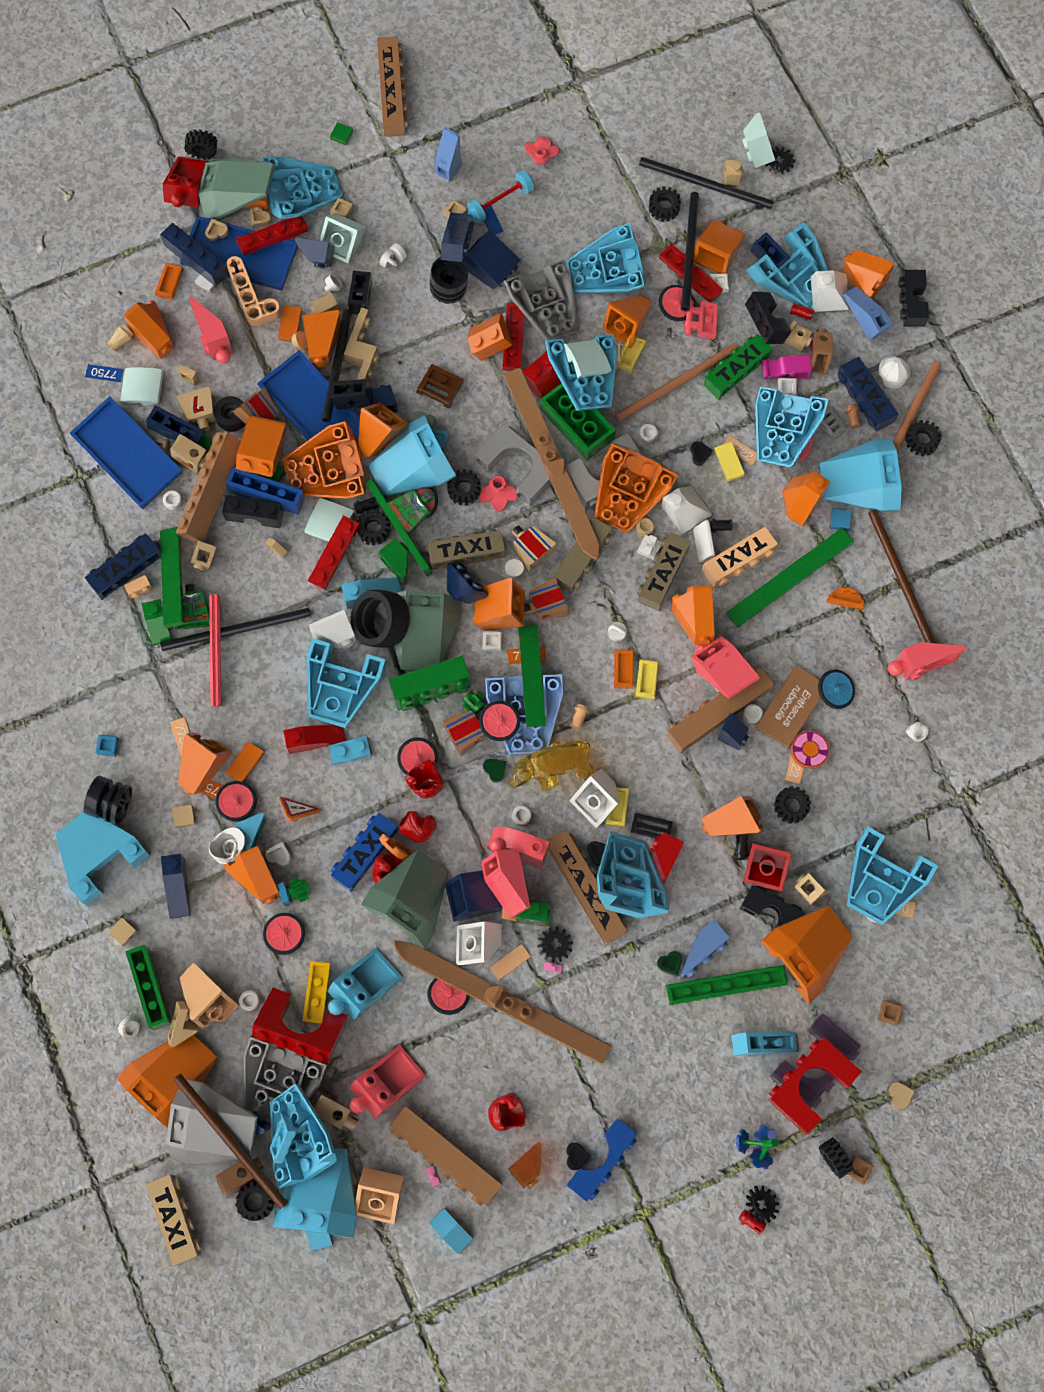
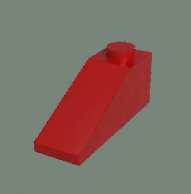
(312, 737)

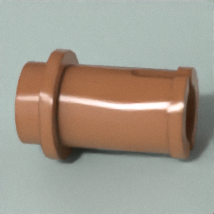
(853, 416)

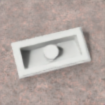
(704, 541)

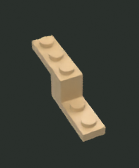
(361, 353)

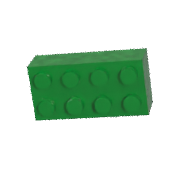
(583, 429)
(430, 683)

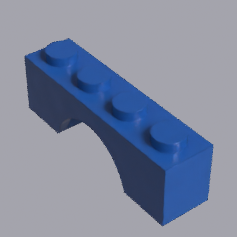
(585, 1182)

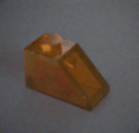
(527, 1167)

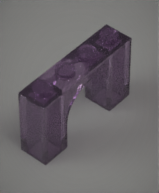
(809, 1088)

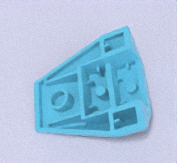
(629, 879)
(322, 1202)

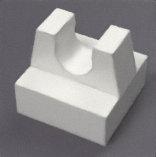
(649, 546)

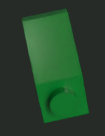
(396, 559)
(154, 620)

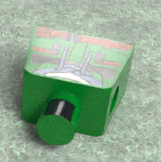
(412, 508)
(195, 609)
(538, 914)

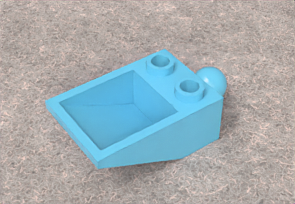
(362, 985)

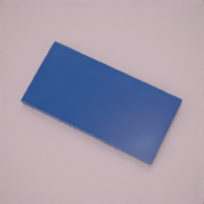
(264, 267)
(301, 395)
(126, 452)

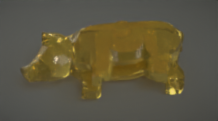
(552, 762)

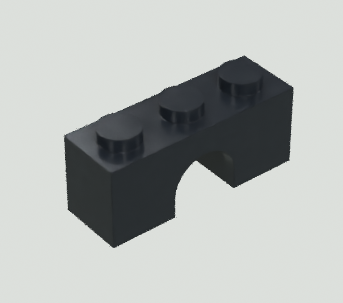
(913, 311)
(772, 329)
(241, 508)
(759, 899)

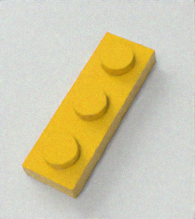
(316, 992)

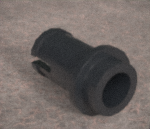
(365, 505)
(720, 525)
(741, 847)

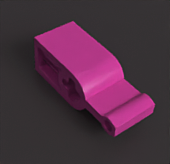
(787, 367)

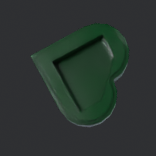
(495, 769)
(670, 963)

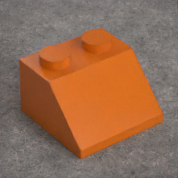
(489, 337)

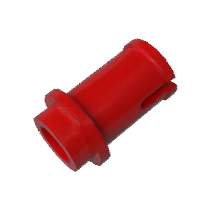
(802, 311)
(748, 1219)

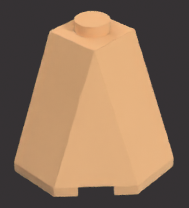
(205, 998)

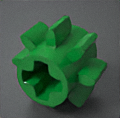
(474, 702)
(299, 889)

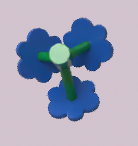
(764, 1139)

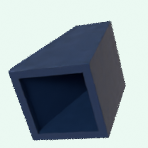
(490, 260)
(471, 896)

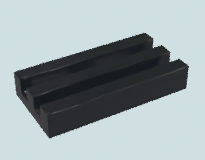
(650, 827)

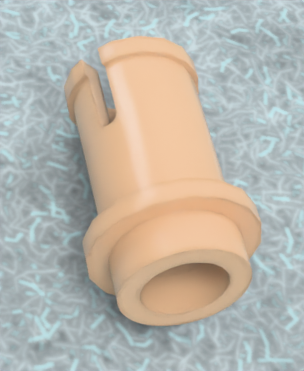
(579, 716)

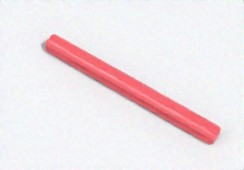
(215, 650)

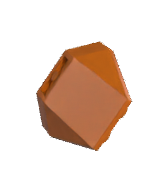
(328, 464)
(630, 487)
(810, 948)
(152, 1075)

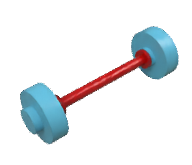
(477, 210)

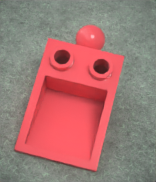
(213, 333)
(924, 658)
(723, 667)
(506, 878)
(385, 1083)

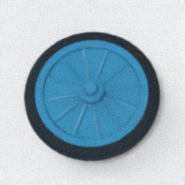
(836, 689)

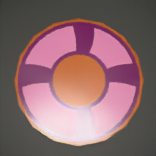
(809, 749)

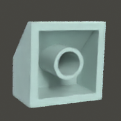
(757, 142)
(343, 234)

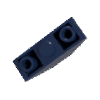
(462, 584)

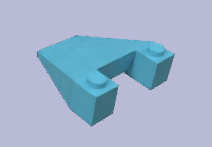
(794, 277)
(339, 692)
(88, 846)
(880, 886)

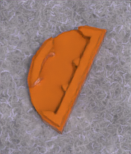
(846, 597)
(395, 847)

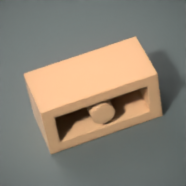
(137, 587)

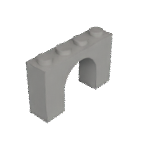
(507, 442)
(584, 483)

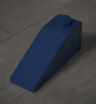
(171, 425)
(175, 885)

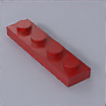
(271, 235)
(700, 281)
(515, 326)
(334, 552)

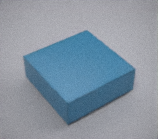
(840, 519)
(107, 745)
(284, 894)

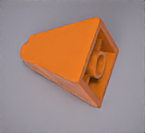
(626, 318)
(378, 428)

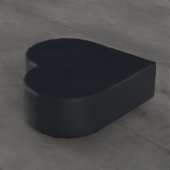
(700, 453)
(596, 850)
(577, 1156)

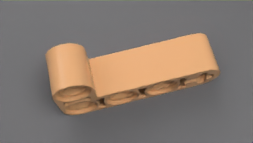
(248, 291)

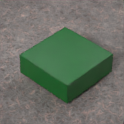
(341, 133)

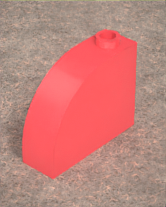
(530, 847)

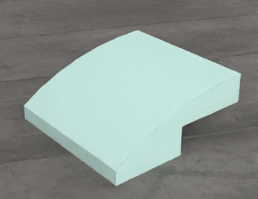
(587, 358)
(142, 386)
(326, 518)

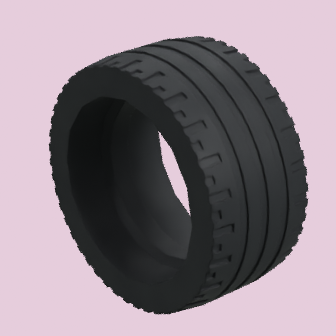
(363, 616)

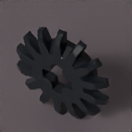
(787, 162)
(548, 949)
(769, 1203)

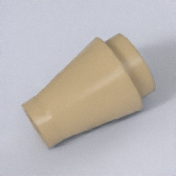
(120, 337)

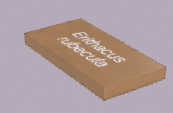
(790, 707)

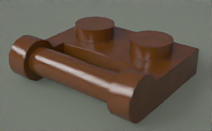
(443, 381)

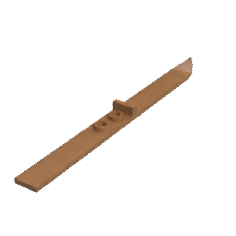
(552, 463)
(502, 1001)

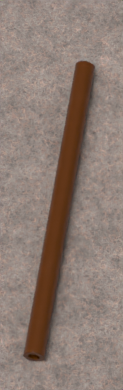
(901, 577)
(230, 1141)

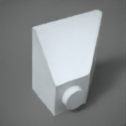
(828, 291)
(685, 508)
(334, 630)
(596, 797)
(477, 942)

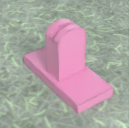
(552, 967)
(432, 1176)

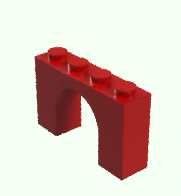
(315, 1045)
(787, 1096)

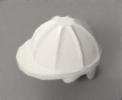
(894, 372)
(227, 845)

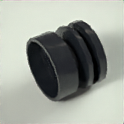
(448, 280)
(107, 800)

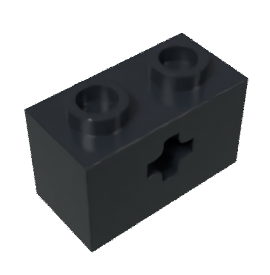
(360, 291)
(351, 394)

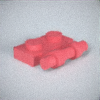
(707, 320)

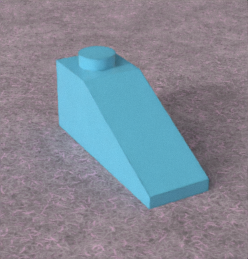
(354, 589)
(763, 1043)

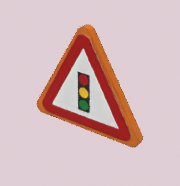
(295, 810)

